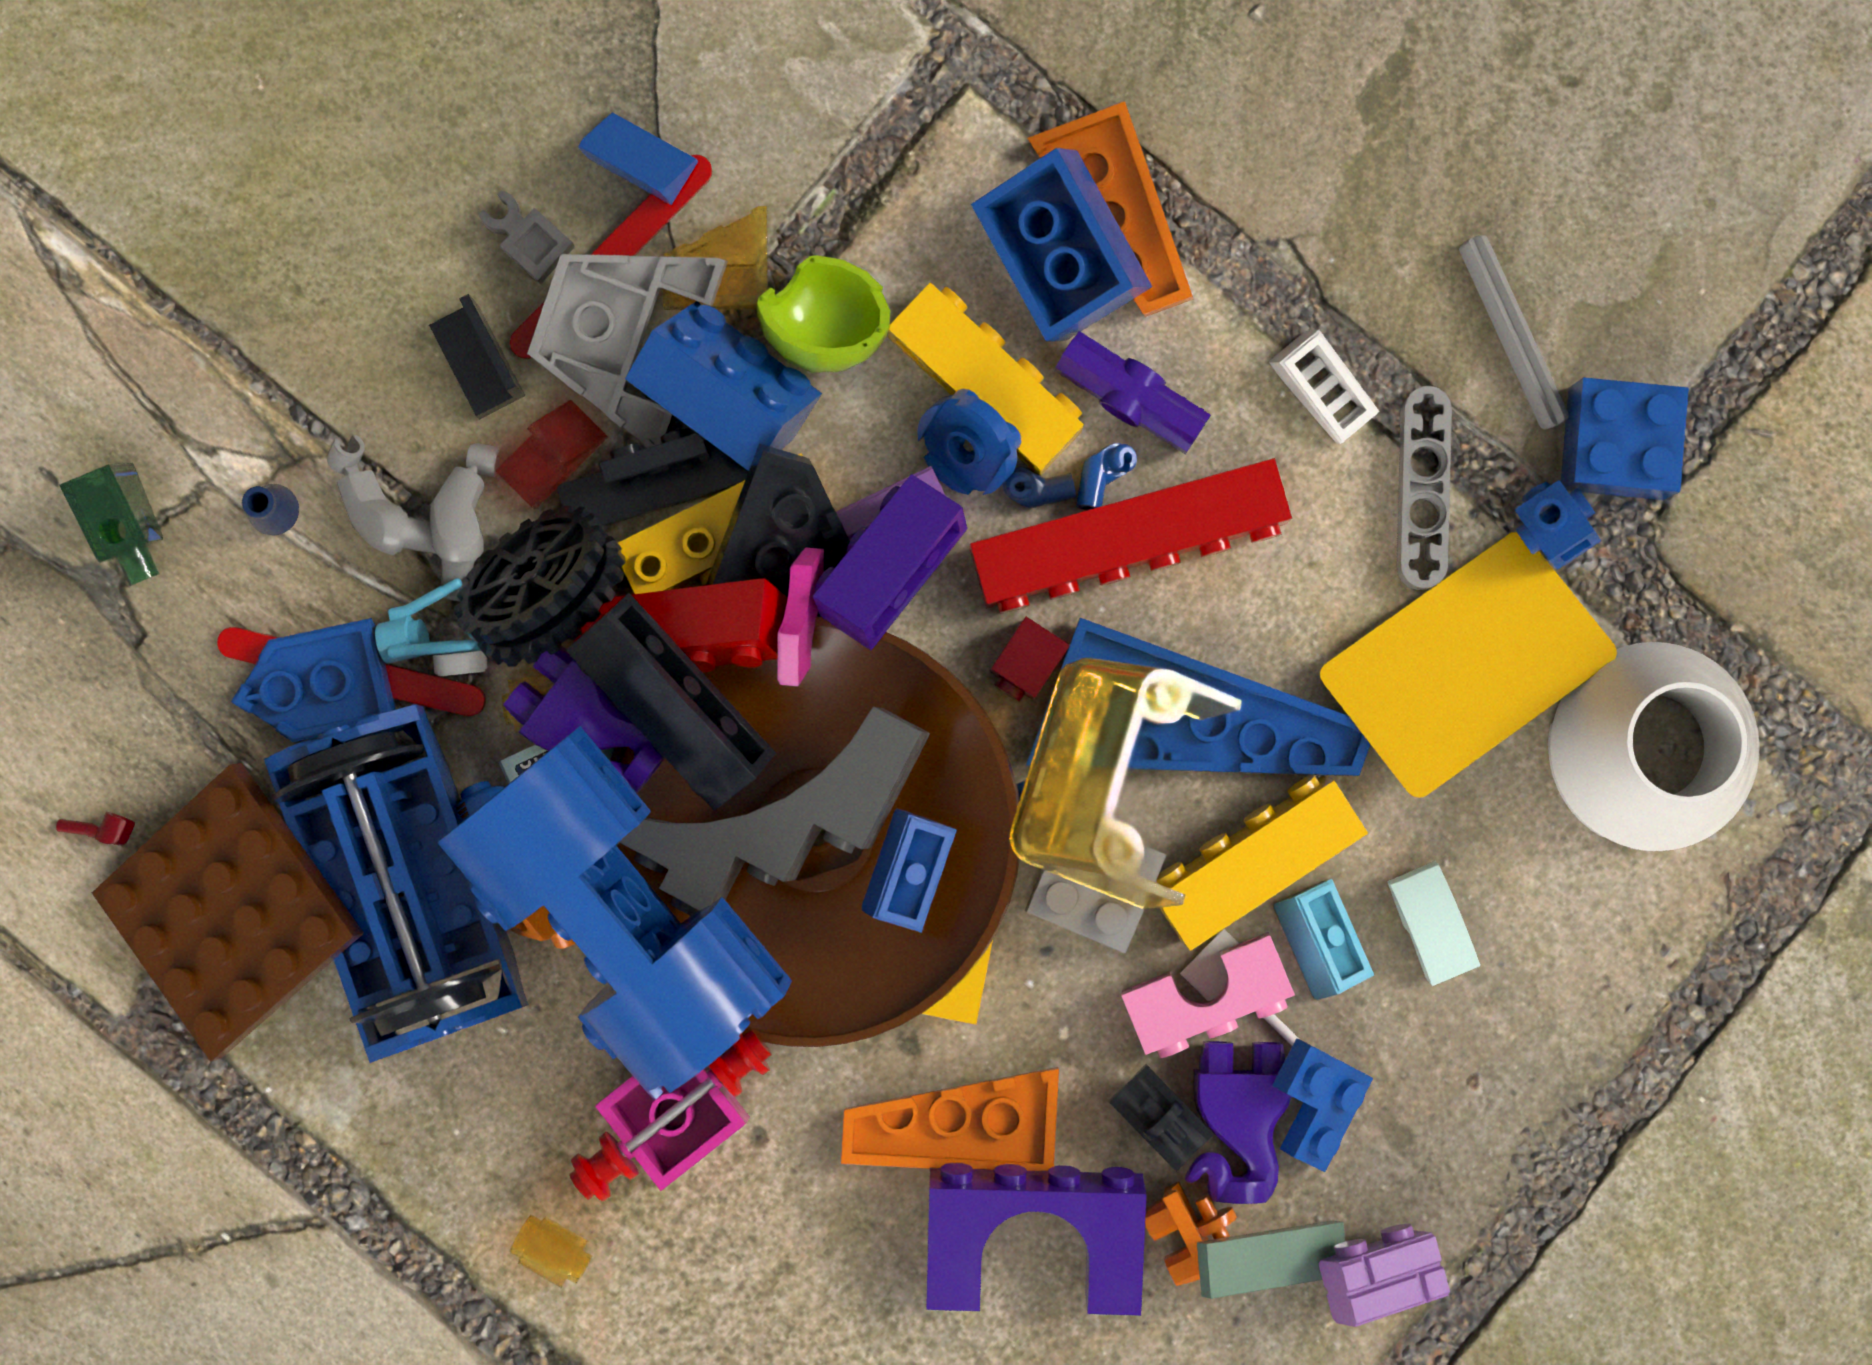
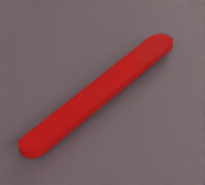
(628, 239)
(404, 683)

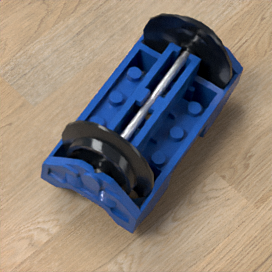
(378, 839)

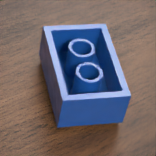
(1061, 245)
(722, 383)

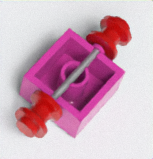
(675, 1128)

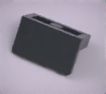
(476, 359)

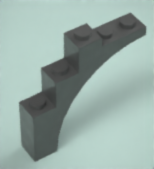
(845, 799)

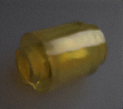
(551, 1251)

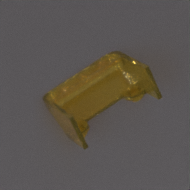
(1081, 767)

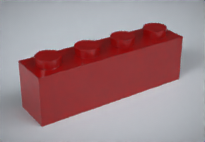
(717, 621)

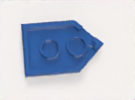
(318, 681)

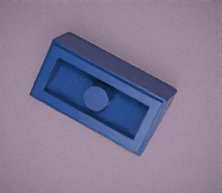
(638, 157)
(908, 870)

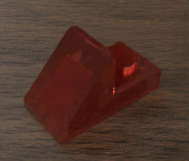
(551, 453)

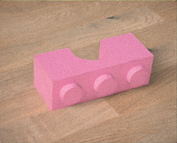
(1168, 1018)

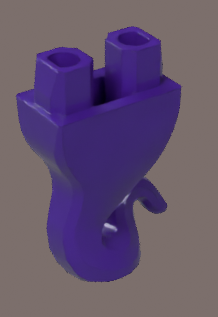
(580, 702)
(1242, 1113)

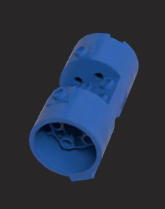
(672, 986)

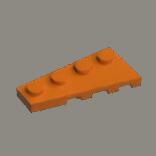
(1120, 171)
(967, 1124)

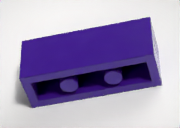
(889, 561)

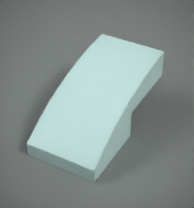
(1433, 923)

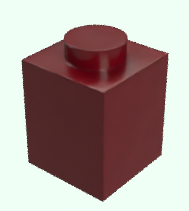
(1027, 660)

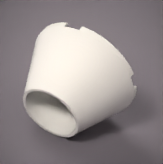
(1596, 759)

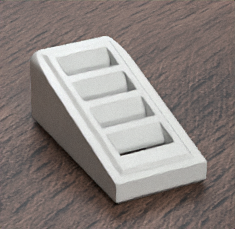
(1310, 396)

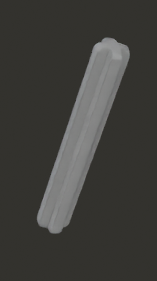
(1513, 332)

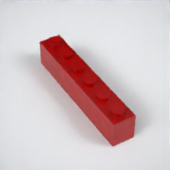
(1131, 534)

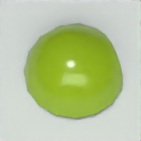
(825, 316)

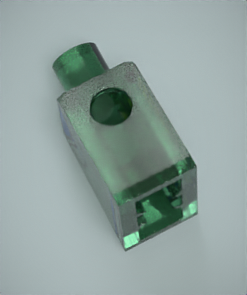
(99, 505)

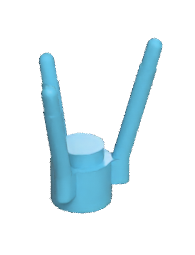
(409, 638)

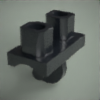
(1161, 1117)

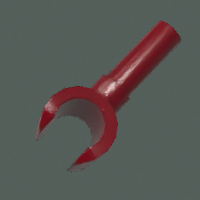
(112, 830)

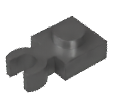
(530, 240)

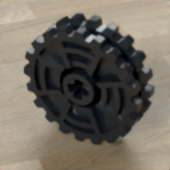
(540, 586)

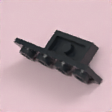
(653, 478)

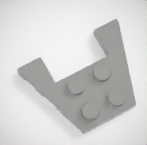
(598, 322)

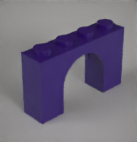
(1102, 1206)

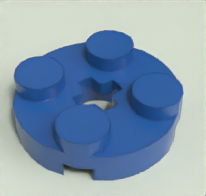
(992, 438)

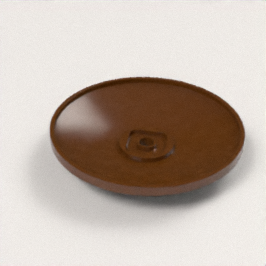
(844, 966)

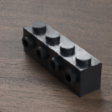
(671, 702)

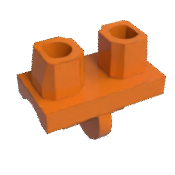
(1176, 1213)

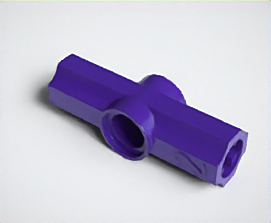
(1132, 392)

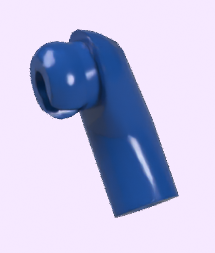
(1101, 470)

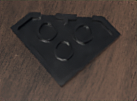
(776, 519)

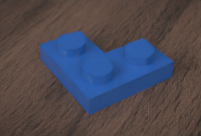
(1330, 1099)

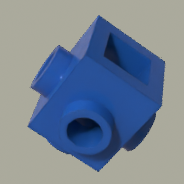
(1566, 537)

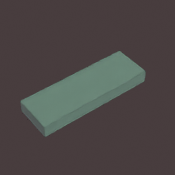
(1266, 1258)

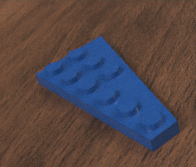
(1265, 736)

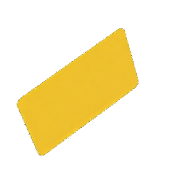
(1467, 664)

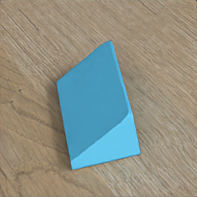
(1323, 940)

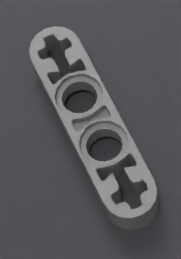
(1416, 487)

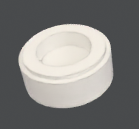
(459, 663)

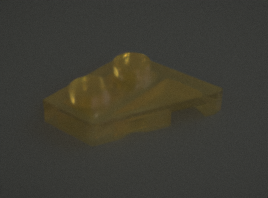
(746, 272)

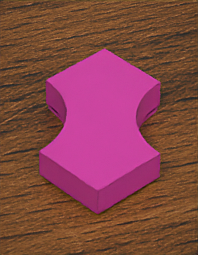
(798, 623)

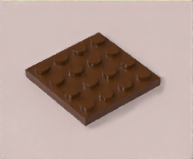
(227, 912)

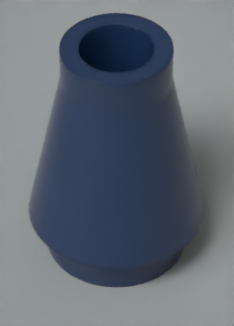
(281, 509)

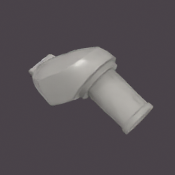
(370, 513)
(453, 519)

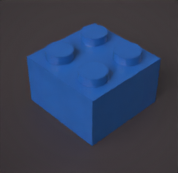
(1624, 438)

